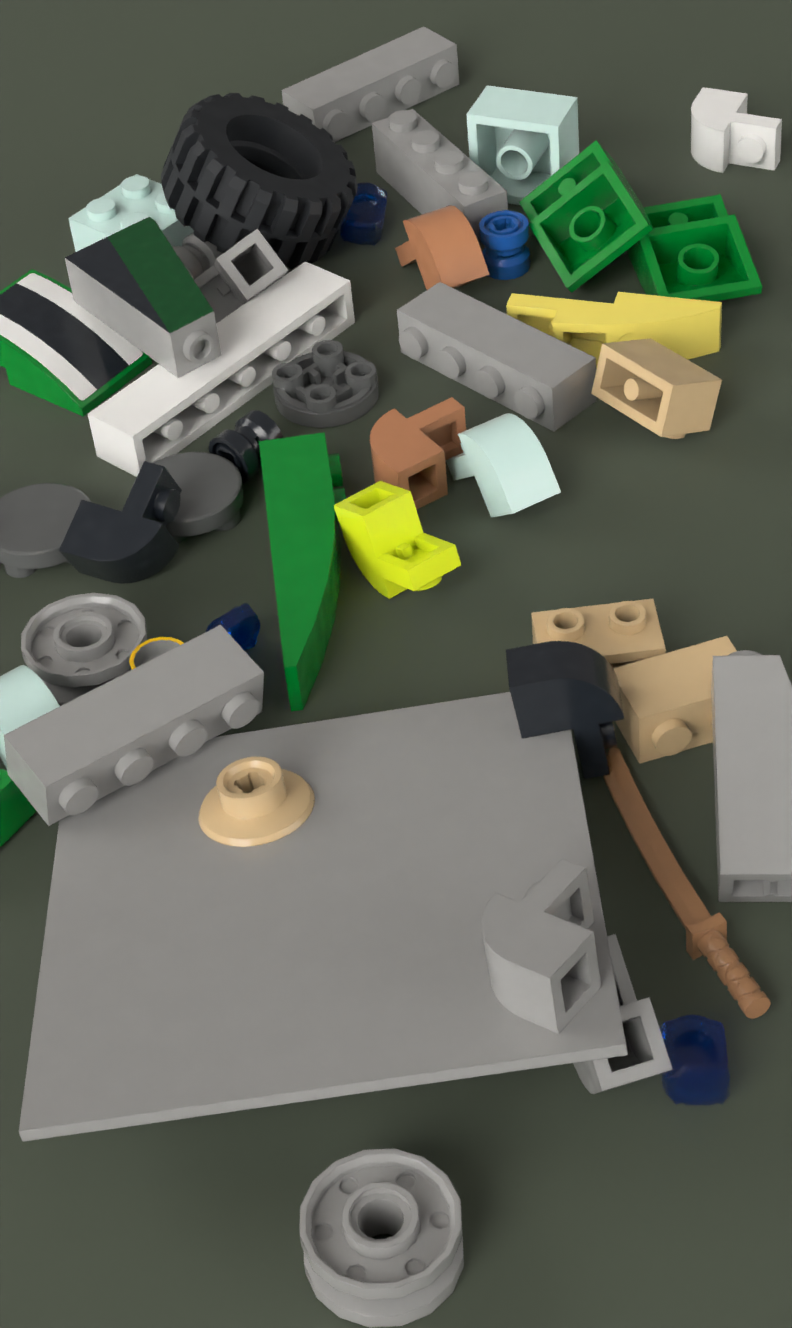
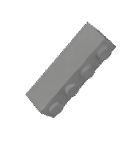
(376, 83)
(432, 169)
(497, 355)
(134, 724)

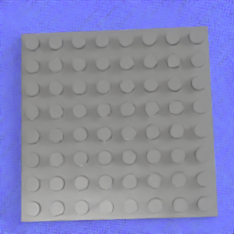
(311, 962)

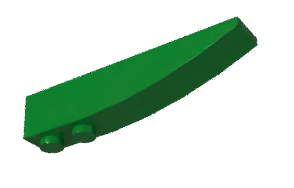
(303, 551)

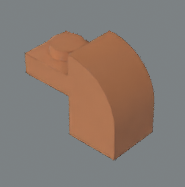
(443, 248)
(415, 449)

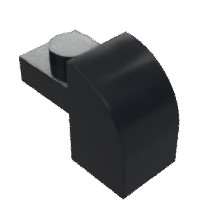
(128, 542)
(564, 689)

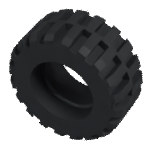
(258, 168)

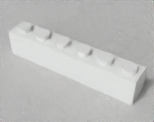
(167, 413)

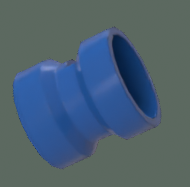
(504, 242)

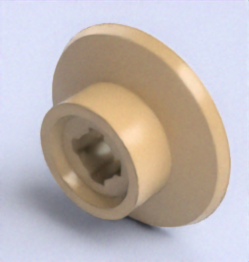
(255, 803)

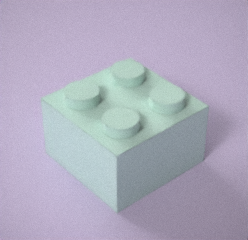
(522, 137)
(123, 206)

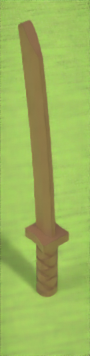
(704, 933)

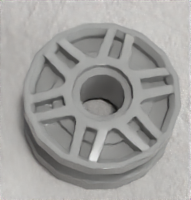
(82, 642)
(392, 1277)

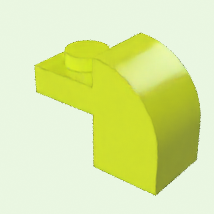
(390, 543)

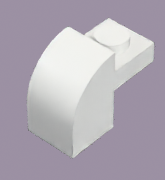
(728, 135)

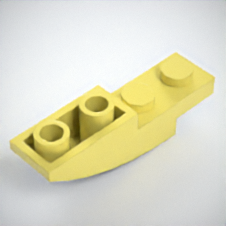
(679, 324)

